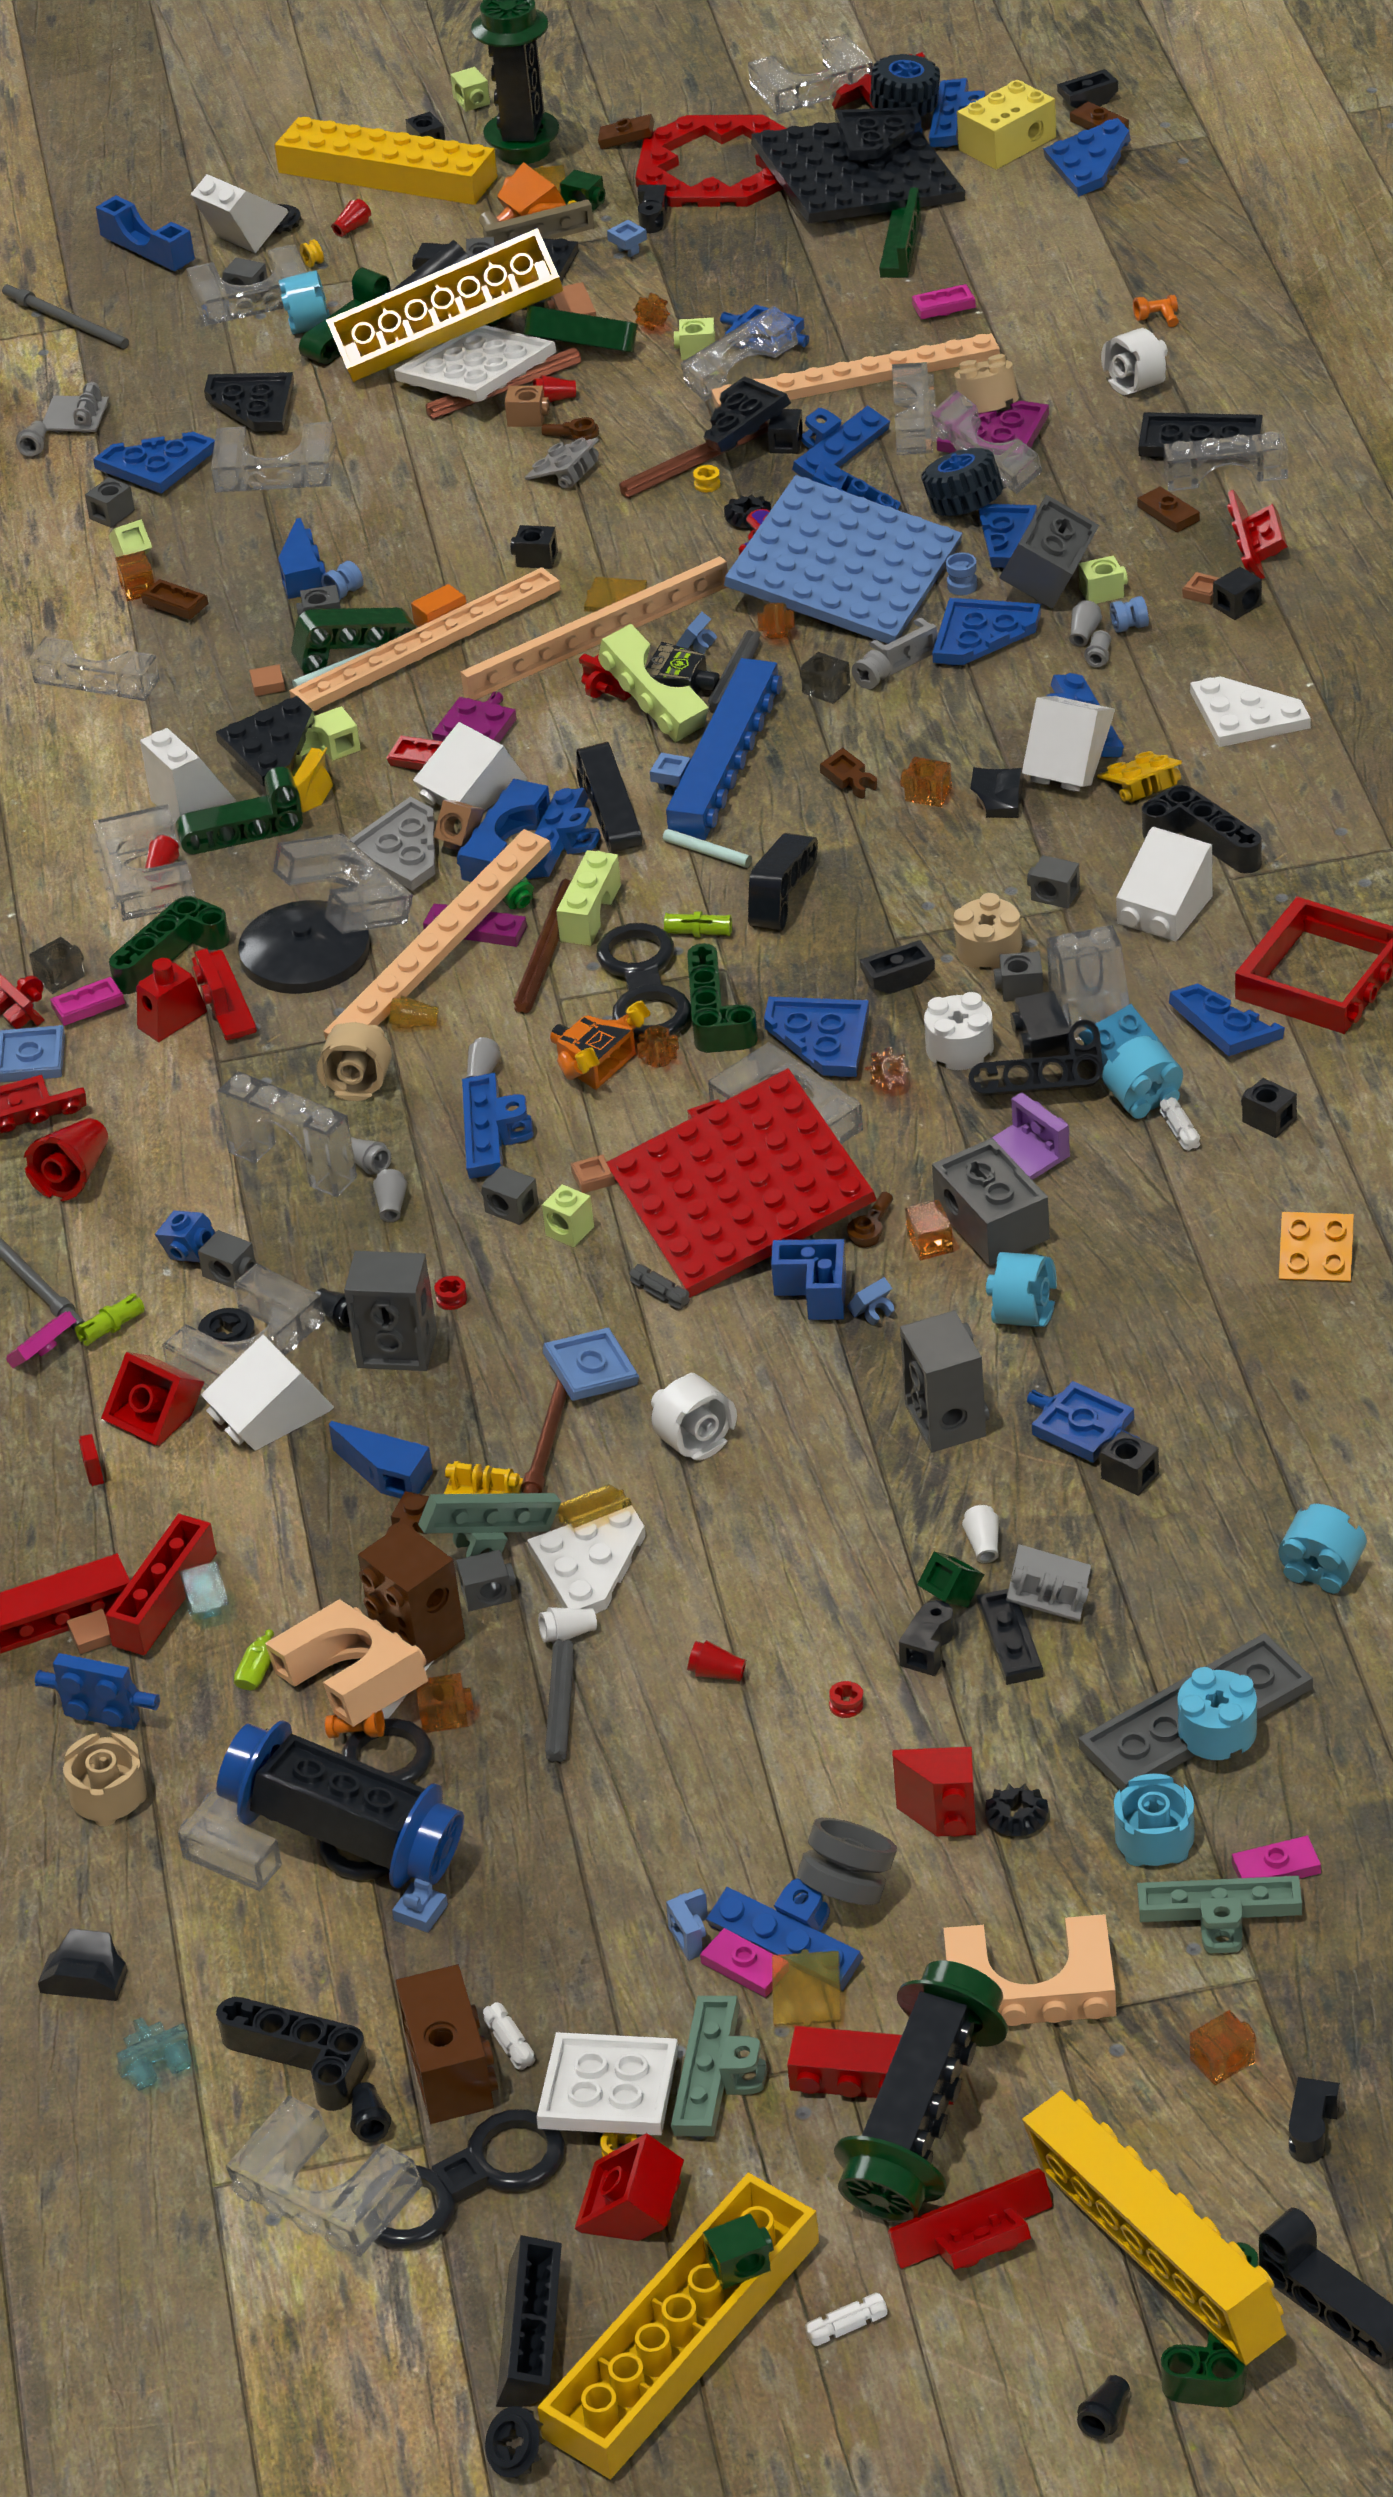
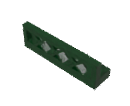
(901, 238)

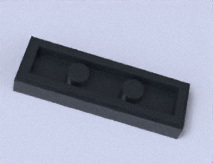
(1009, 1637)

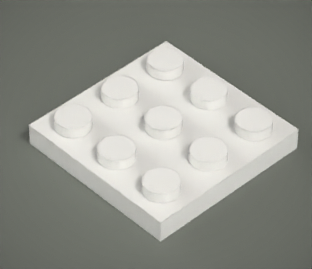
(608, 2083)

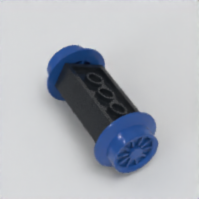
(340, 1802)

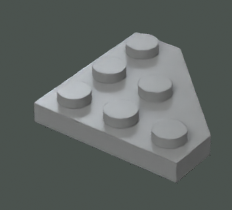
(402, 842)

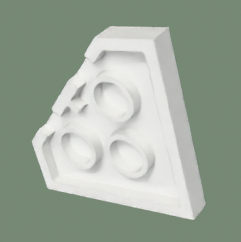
(1246, 712)
(588, 1559)

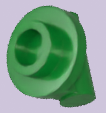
(519, 895)

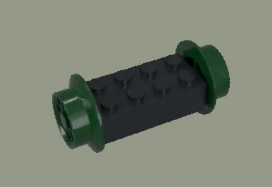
(522, 126)
(891, 2164)

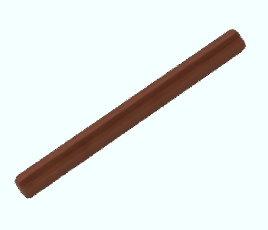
(552, 365)
(677, 465)
(541, 956)

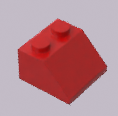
(151, 1398)
(936, 1789)
(631, 2191)

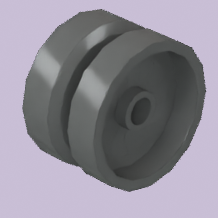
(846, 1861)

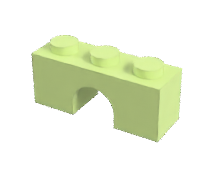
(331, 730)
(592, 885)

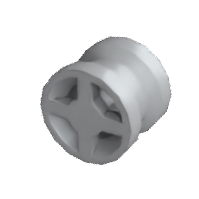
(871, 669)

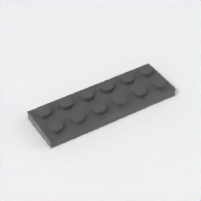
(1147, 1735)

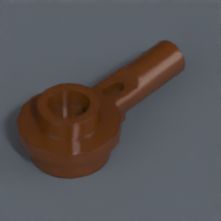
(577, 428)
(867, 1229)

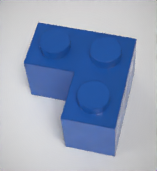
(812, 1270)

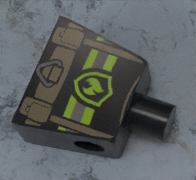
(681, 668)

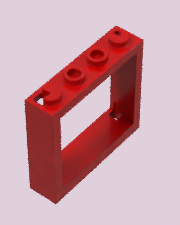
(1329, 923)

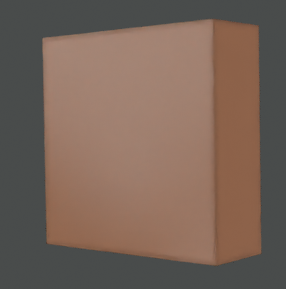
(1200, 588)
(267, 680)
(592, 1174)
(89, 1631)

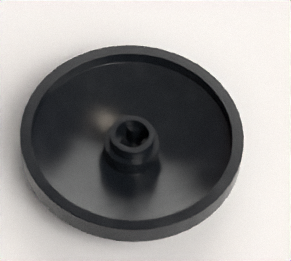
(300, 950)

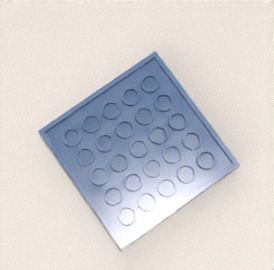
(843, 559)

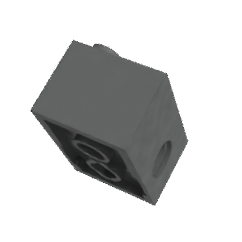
(1049, 551)
(991, 1200)
(390, 1310)
(943, 1381)

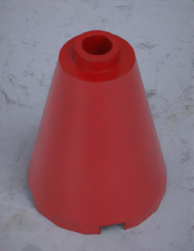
(66, 1158)

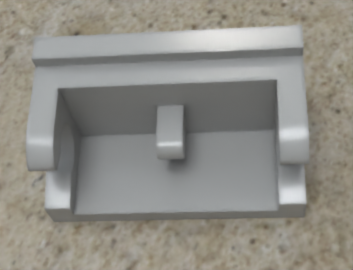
(910, 647)

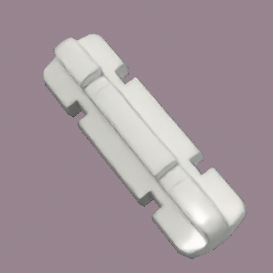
(1180, 1124)
(508, 2036)
(846, 2319)

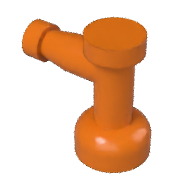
(1168, 306)
(372, 1726)

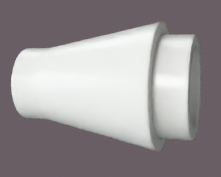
(982, 1531)
(565, 1623)

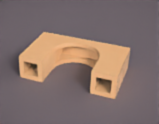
(340, 1633)
(1078, 1992)

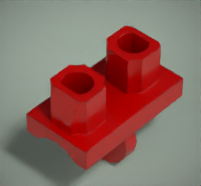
(599, 680)
(27, 991)

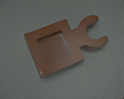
(846, 770)
(409, 1511)

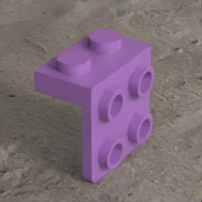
(1036, 1137)

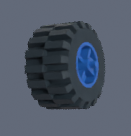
(905, 82)
(962, 481)

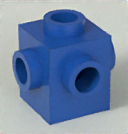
(184, 1235)

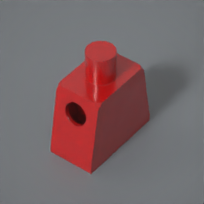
(167, 1000)

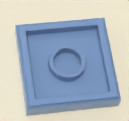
(31, 1053)
(590, 1364)

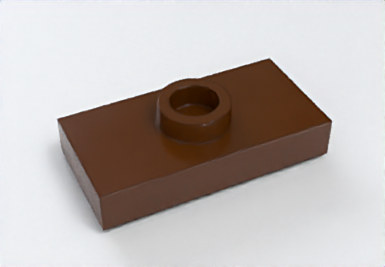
(1091, 115)
(626, 131)
(1168, 509)
(174, 599)

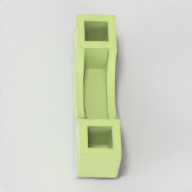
(674, 709)

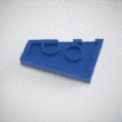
(1003, 529)
(1221, 1023)

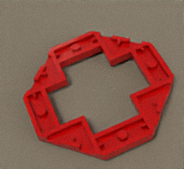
(658, 159)

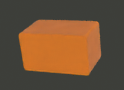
(436, 604)

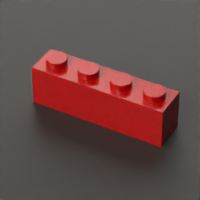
(157, 1587)
(46, 1604)
(840, 2061)

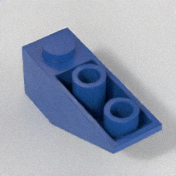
(835, 477)
(300, 562)
(382, 1460)

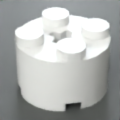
(1134, 361)
(958, 1030)
(693, 1416)

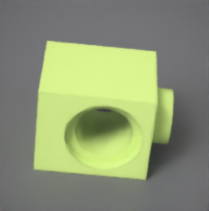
(470, 89)
(694, 336)
(130, 539)
(1102, 579)
(568, 1215)

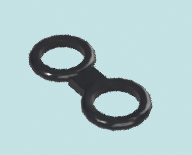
(643, 977)
(409, 1773)
(469, 2173)

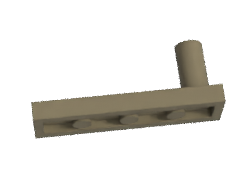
(550, 223)

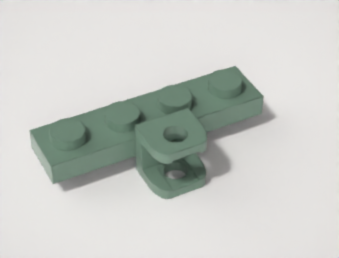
(487, 1516)
(1220, 1905)
(714, 2064)

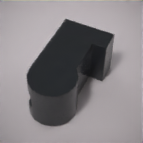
(652, 207)
(924, 1637)
(1311, 2105)

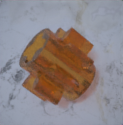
(651, 311)
(776, 620)
(657, 1046)
(879, 1067)

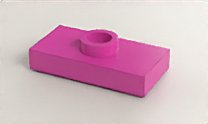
(943, 301)
(87, 1001)
(42, 1340)
(1279, 1859)
(740, 1961)

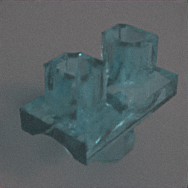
(149, 2046)

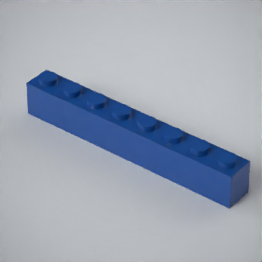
(724, 748)

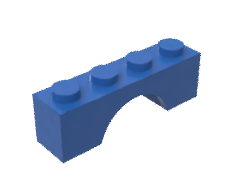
(122, 224)
(517, 809)

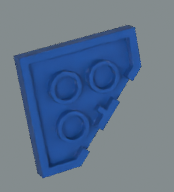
(1089, 155)
(156, 462)
(980, 627)
(820, 1031)

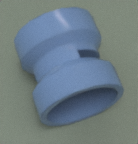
(961, 573)
(346, 578)
(1129, 614)

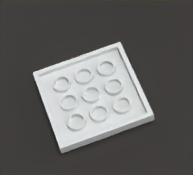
(476, 362)

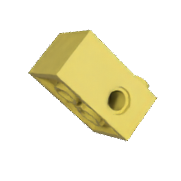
(1006, 124)

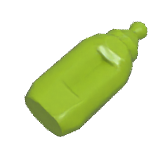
(254, 1663)

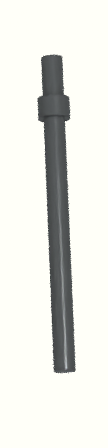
(28, 299)
(57, 1304)

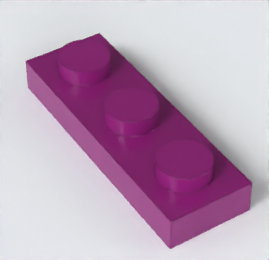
(494, 928)

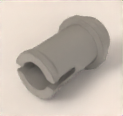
(1097, 653)

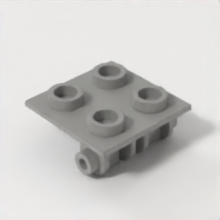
(76, 412)
(567, 461)
(1049, 1583)

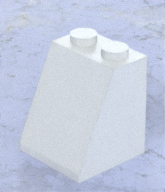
(237, 213)
(1066, 741)
(467, 770)
(180, 776)
(1166, 885)
(263, 1396)

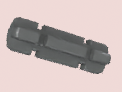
(659, 1286)

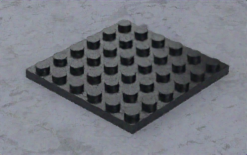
(829, 186)

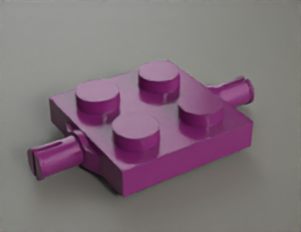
(483, 717)

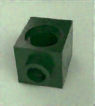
(583, 186)
(950, 1579)
(738, 2250)

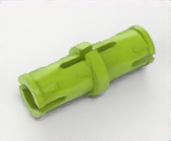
(698, 924)
(109, 1319)

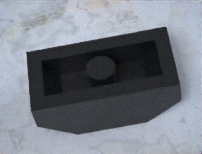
(1093, 88)
(999, 790)
(898, 967)
(84, 1967)

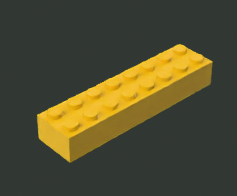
(386, 160)
(445, 305)
(1156, 2226)
(671, 2334)

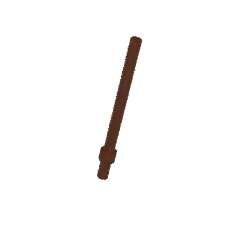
(534, 1480)

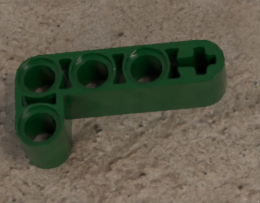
(580, 329)
(319, 342)
(344, 629)
(244, 820)
(167, 936)
(716, 1026)
(1205, 2368)

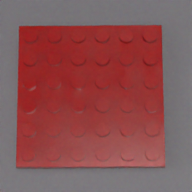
(739, 1180)

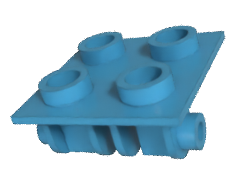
(1117, 1030)

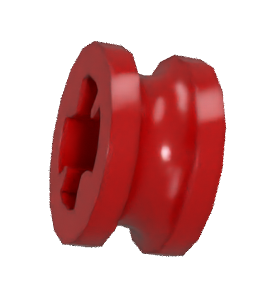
(450, 1292)
(849, 1708)

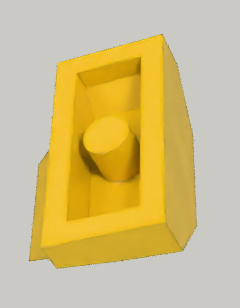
(313, 780)

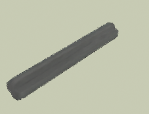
(745, 649)
(559, 1701)

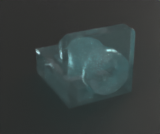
(204, 1590)

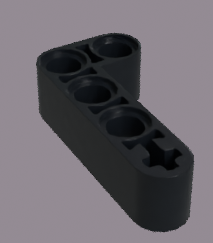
(604, 785)
(1197, 817)
(776, 877)
(1034, 1068)
(323, 2046)
(1324, 2287)

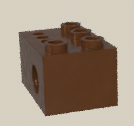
(413, 1591)
(446, 2044)

